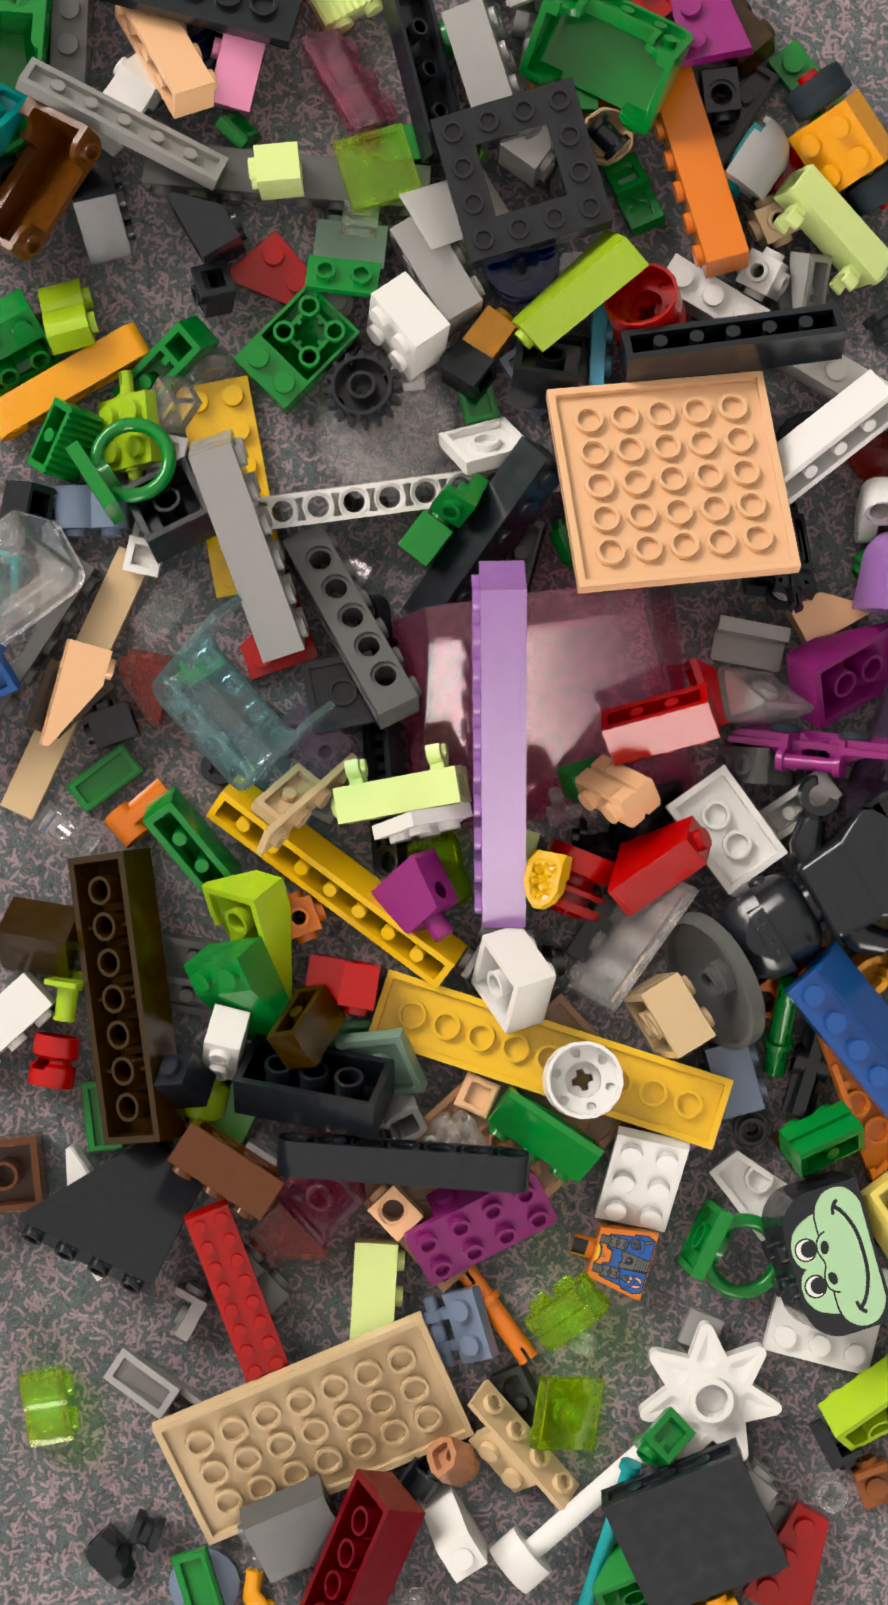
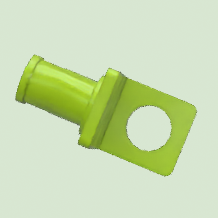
(66, 995)

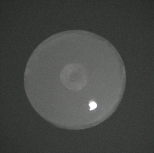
(396, 450)

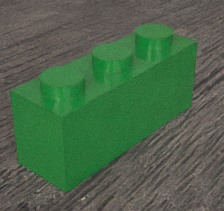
(189, 838)

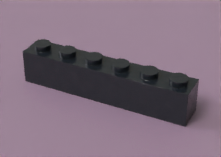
(733, 343)
(492, 528)

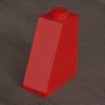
(657, 863)

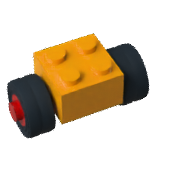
(843, 140)

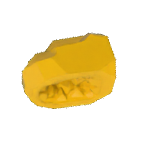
(546, 877)

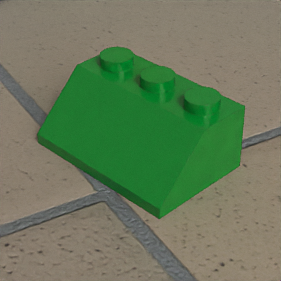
(544, 1135)

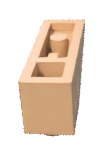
(77, 682)

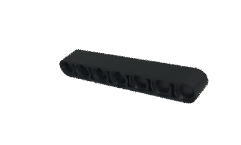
(403, 1162)

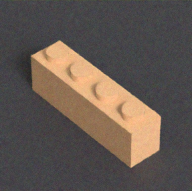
(170, 60)

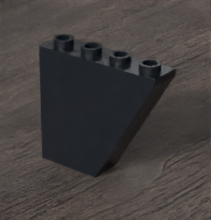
(117, 1217)

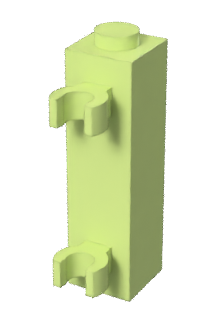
(833, 227)
(400, 794)

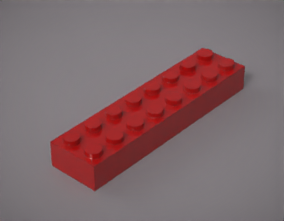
(236, 1290)

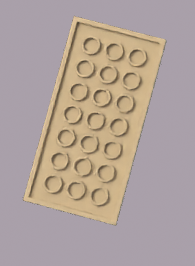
(327, 1415)

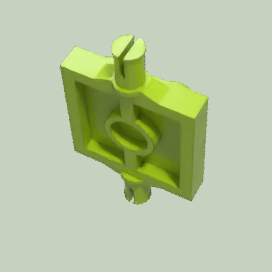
(132, 450)

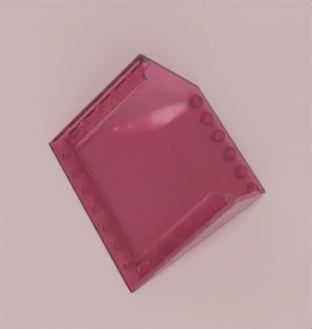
(580, 660)

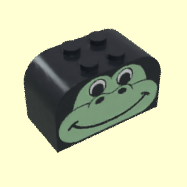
(825, 1255)

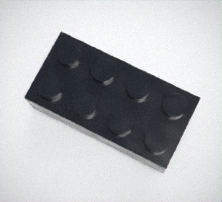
(339, 1095)

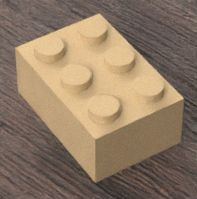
(669, 1015)

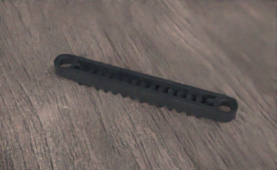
(384, 755)

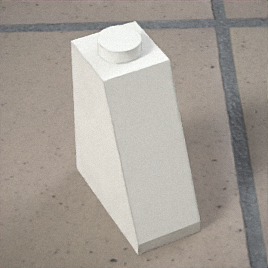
(454, 1533)

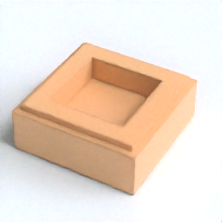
(477, 1094)

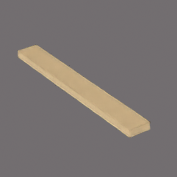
(100, 630)

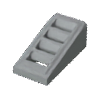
(809, 278)

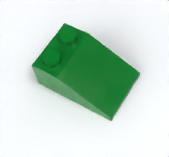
(241, 978)

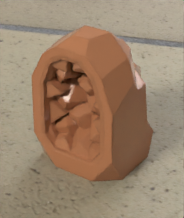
(452, 1461)

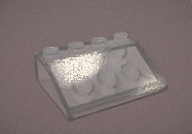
(627, 949)

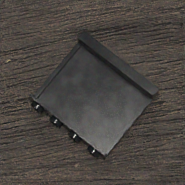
(694, 1527)

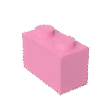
(236, 71)

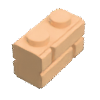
(617, 792)

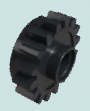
(368, 407)

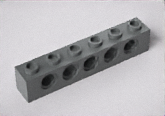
(388, 702)

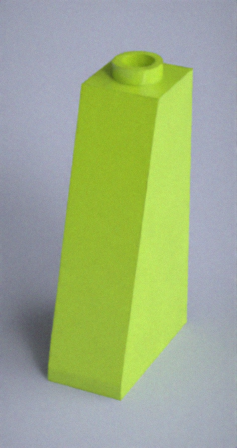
(579, 290)

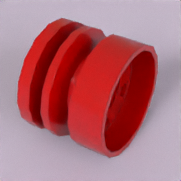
(646, 302)
(585, 873)

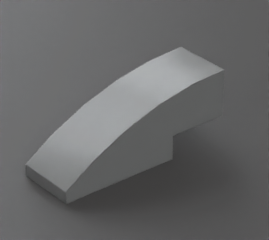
(151, 1385)

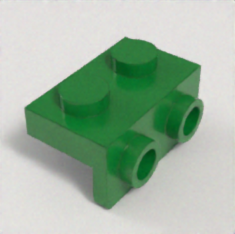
(342, 276)

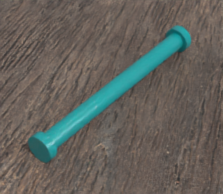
(629, 1468)

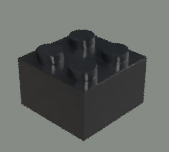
(174, 517)

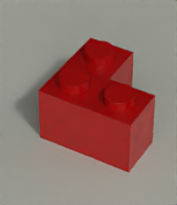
(349, 981)

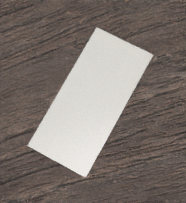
(435, 213)

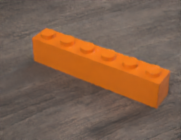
(700, 180)

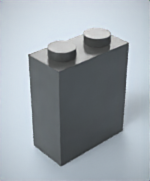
(288, 1528)

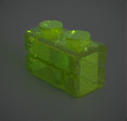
(566, 1311)

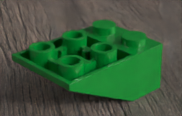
(296, 349)

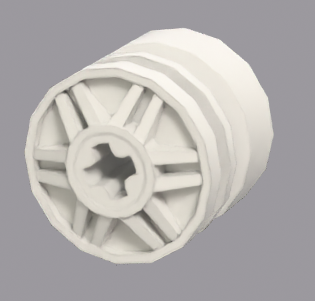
(601, 1090)

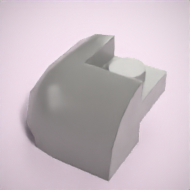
(760, 160)

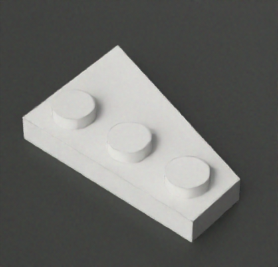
(745, 1183)

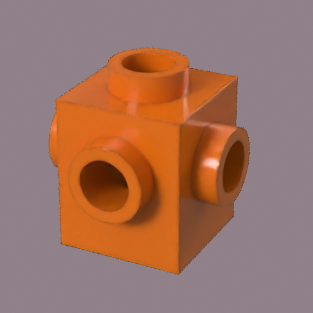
(314, 914)

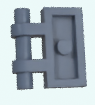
(469, 1325)

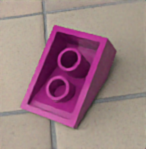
(840, 671)

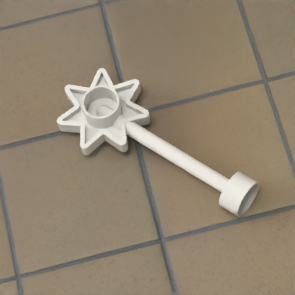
(711, 1394)

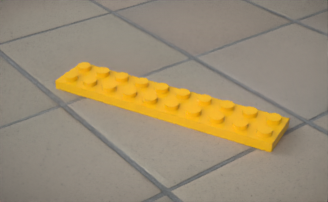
(466, 1035)

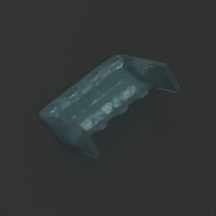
(223, 709)

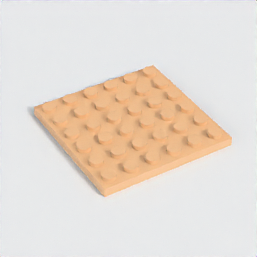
(671, 482)

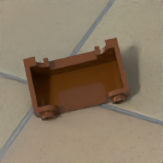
(44, 177)

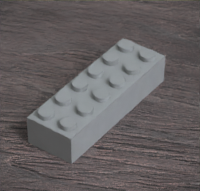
(247, 546)

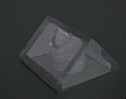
(758, 698)

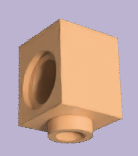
(394, 1225)

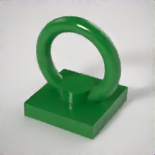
(103, 480)
(708, 1243)

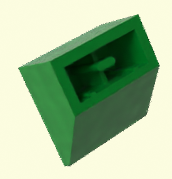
(22, 343)

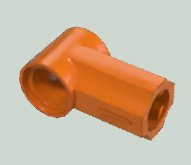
(128, 817)

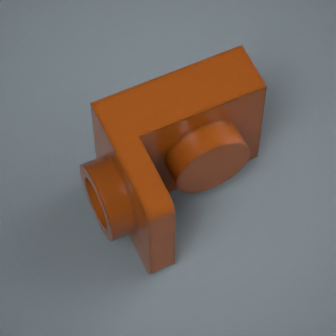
(871, 1480)

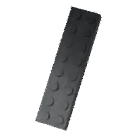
(421, 68)

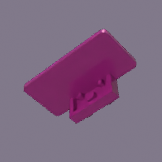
(475, 1226)

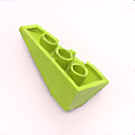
(253, 907)

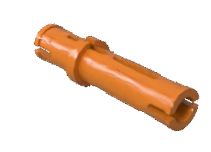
(500, 1317)

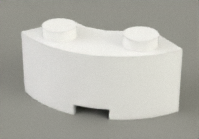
(133, 88)

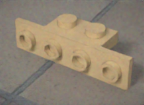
(292, 799)
(506, 1449)

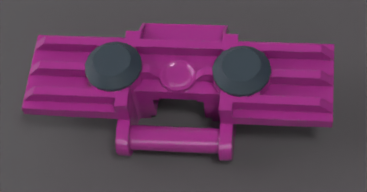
(797, 746)

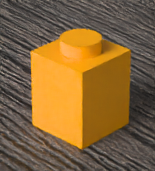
(491, 331)

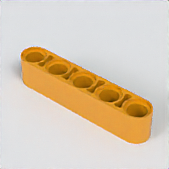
(71, 379)

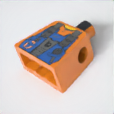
(618, 1256)

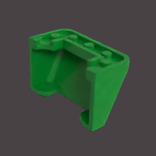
(609, 52)

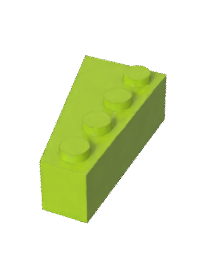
(859, 1408)

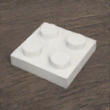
(480, 445)
(422, 823)

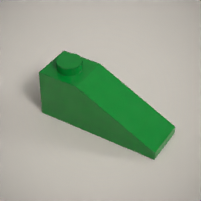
(174, 353)

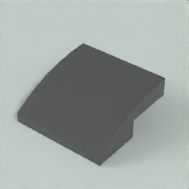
(178, 951)

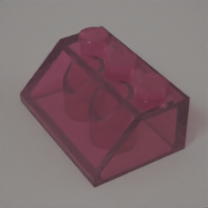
(346, 82)

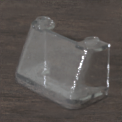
(35, 571)

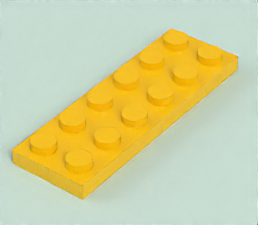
(224, 407)

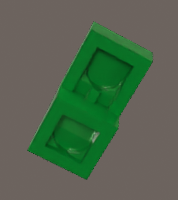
(633, 195)

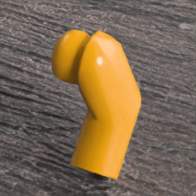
(252, 1588)

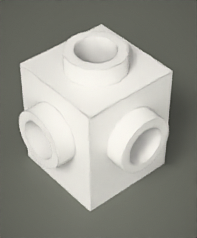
(774, 279)

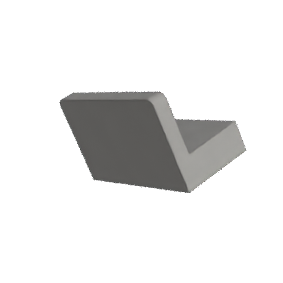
(749, 643)

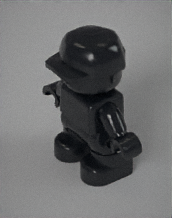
(840, 884)

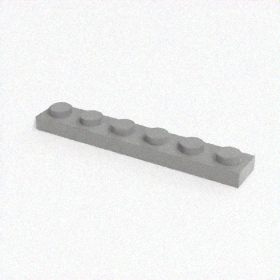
(121, 123)

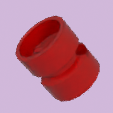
(54, 1060)

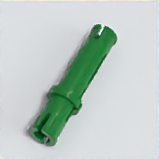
(779, 1038)

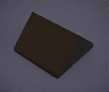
(39, 937)

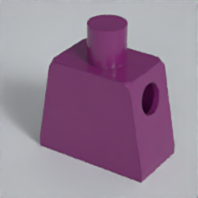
(418, 895)

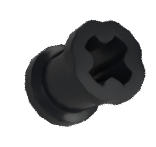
(606, 136)

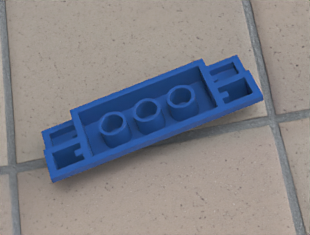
(847, 1019)

